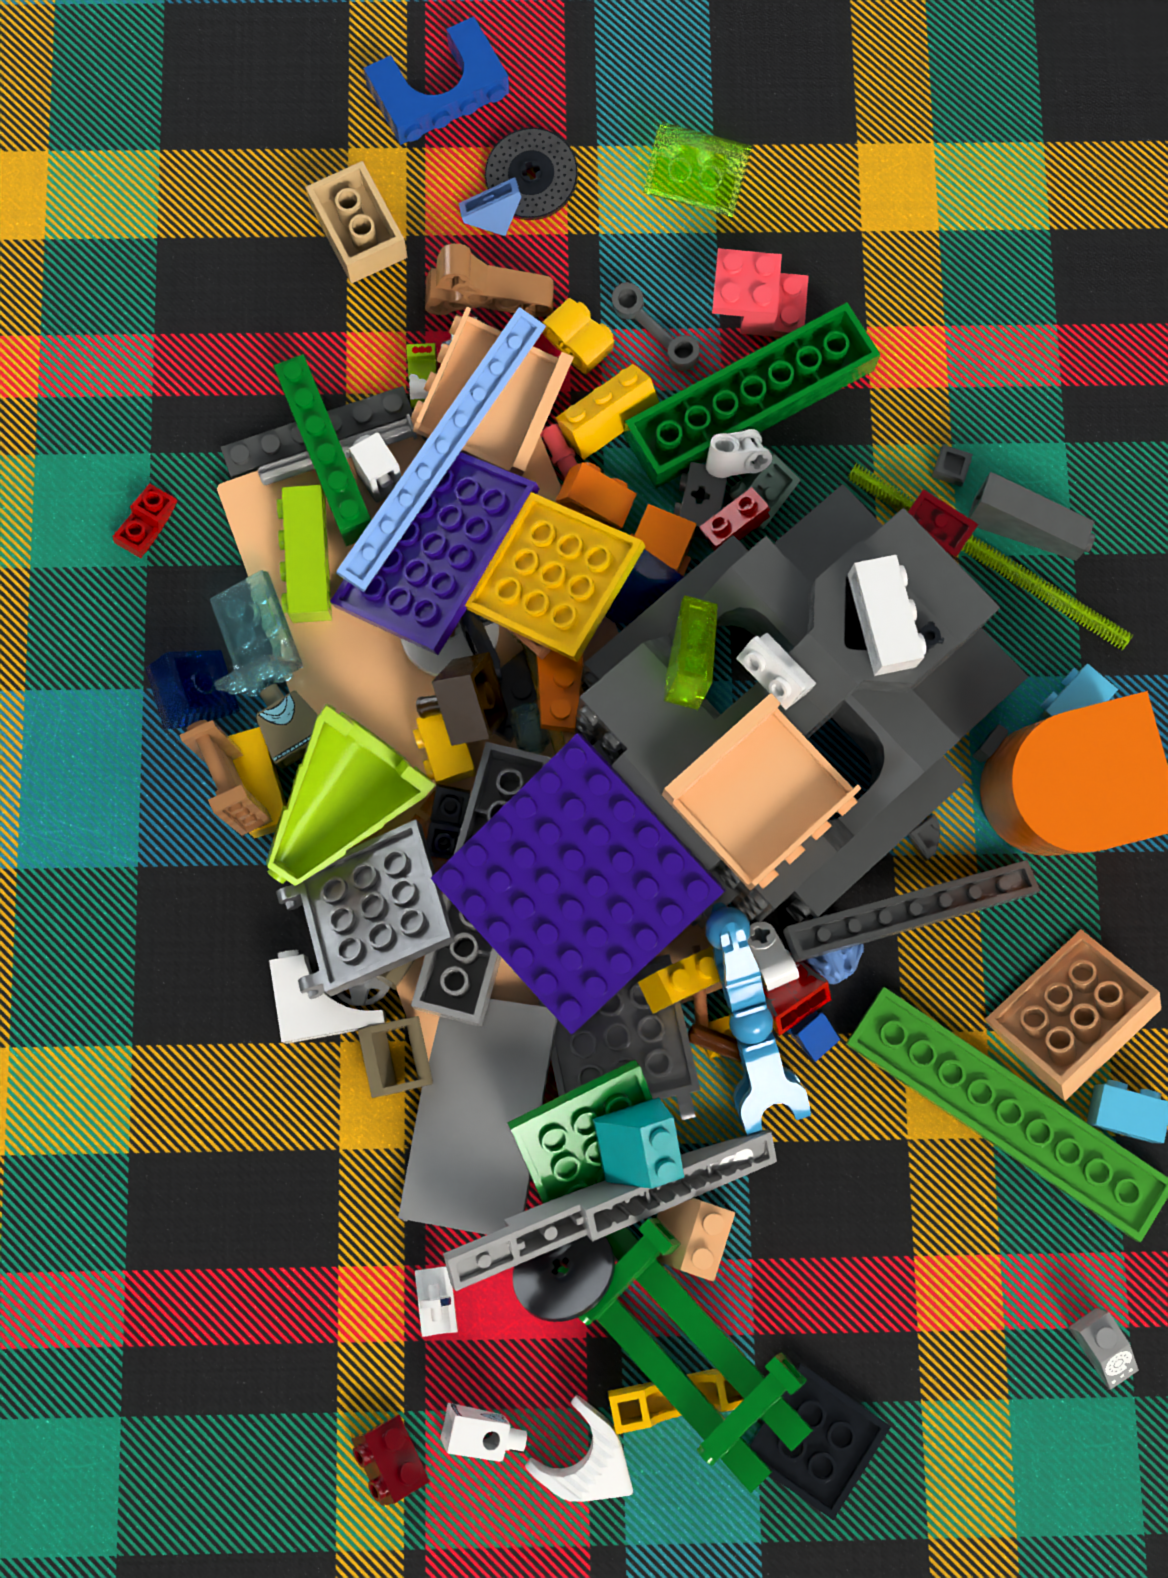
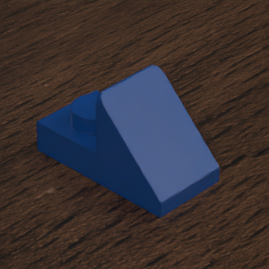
(814, 1035)

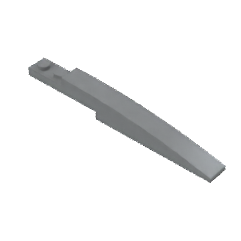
(604, 1209)

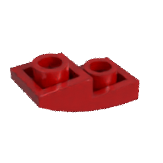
(146, 521)

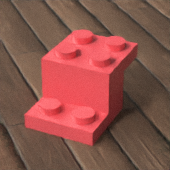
(754, 288)

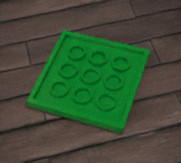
(561, 1137)

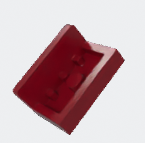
(389, 1461)

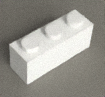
(886, 614)

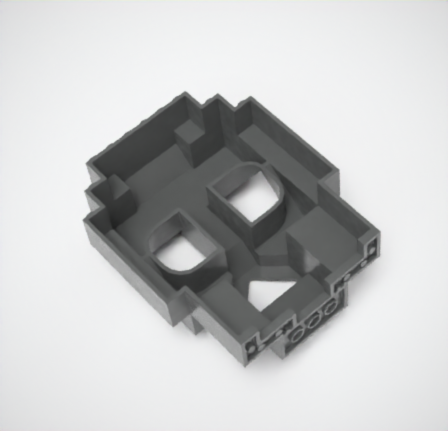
(896, 718)

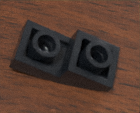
(446, 820)

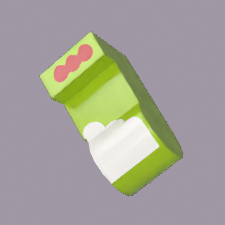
(420, 364)

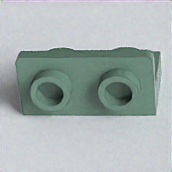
(771, 484)

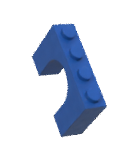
(415, 113)

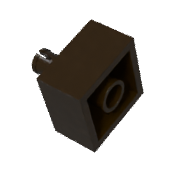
(467, 699)

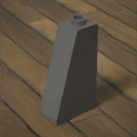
(1030, 518)

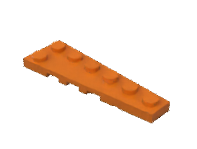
(558, 691)

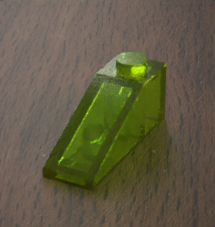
(692, 653)

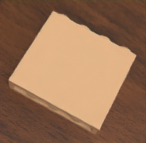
(519, 413)
(760, 794)

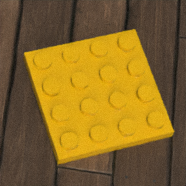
(555, 576)

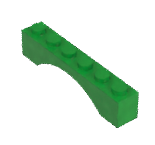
(323, 448)

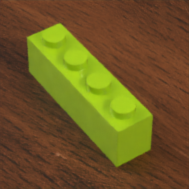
(305, 554)

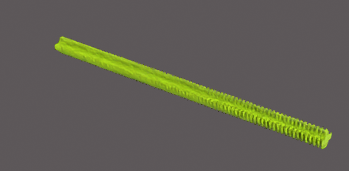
(1007, 567)

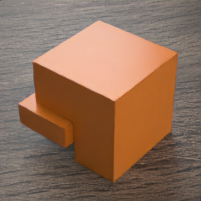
(667, 537)

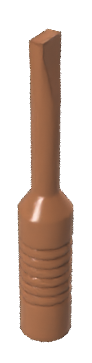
(700, 1001)

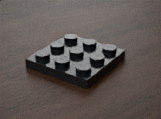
(832, 1455)

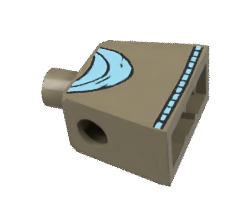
(285, 725)

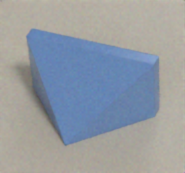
(492, 208)

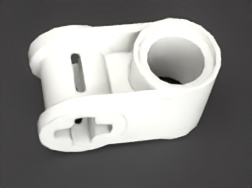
(734, 453)
(771, 956)

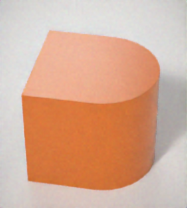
(1080, 780)

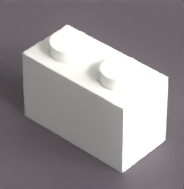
(375, 465)

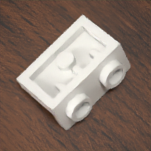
(775, 670)

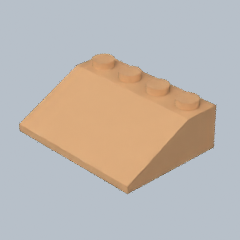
(1074, 1013)

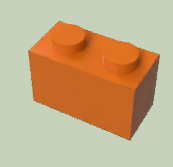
(596, 495)

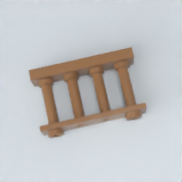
(232, 800)

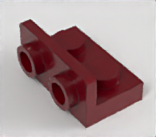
(942, 522)

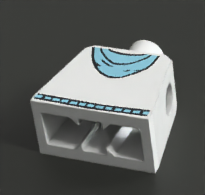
(466, 1428)

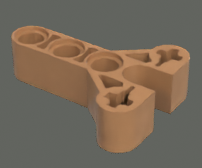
(468, 282)

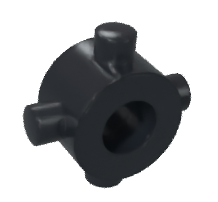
(931, 635)

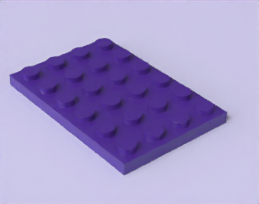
(441, 555)

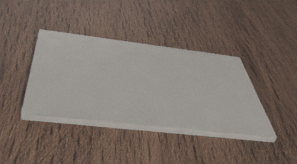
(462, 1152)

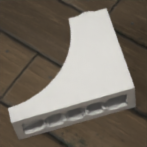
(306, 1017)

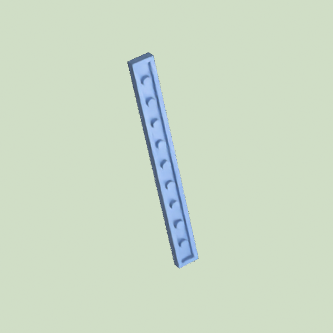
(440, 450)

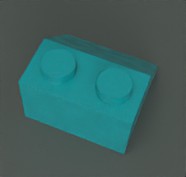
(639, 1145)

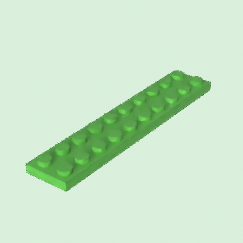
(1010, 1114)

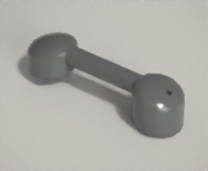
(629, 304)

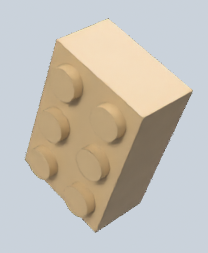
(356, 222)

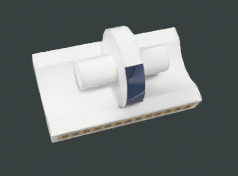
(436, 1301)

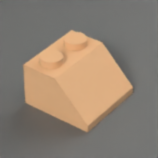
(702, 1234)

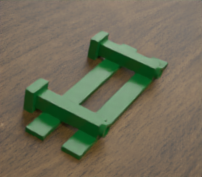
(760, 1393)

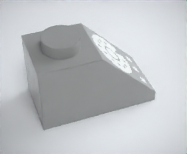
(1105, 1347)

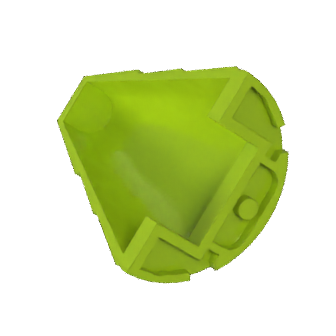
(340, 796)

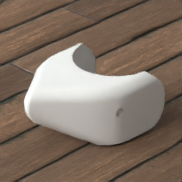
(599, 1474)

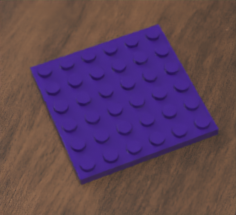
(577, 883)

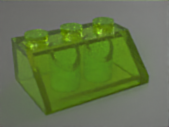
(697, 169)

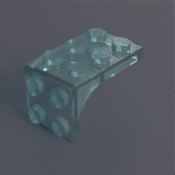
(255, 636)

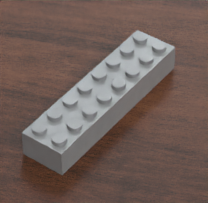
(461, 976)

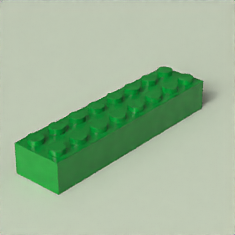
(752, 393)

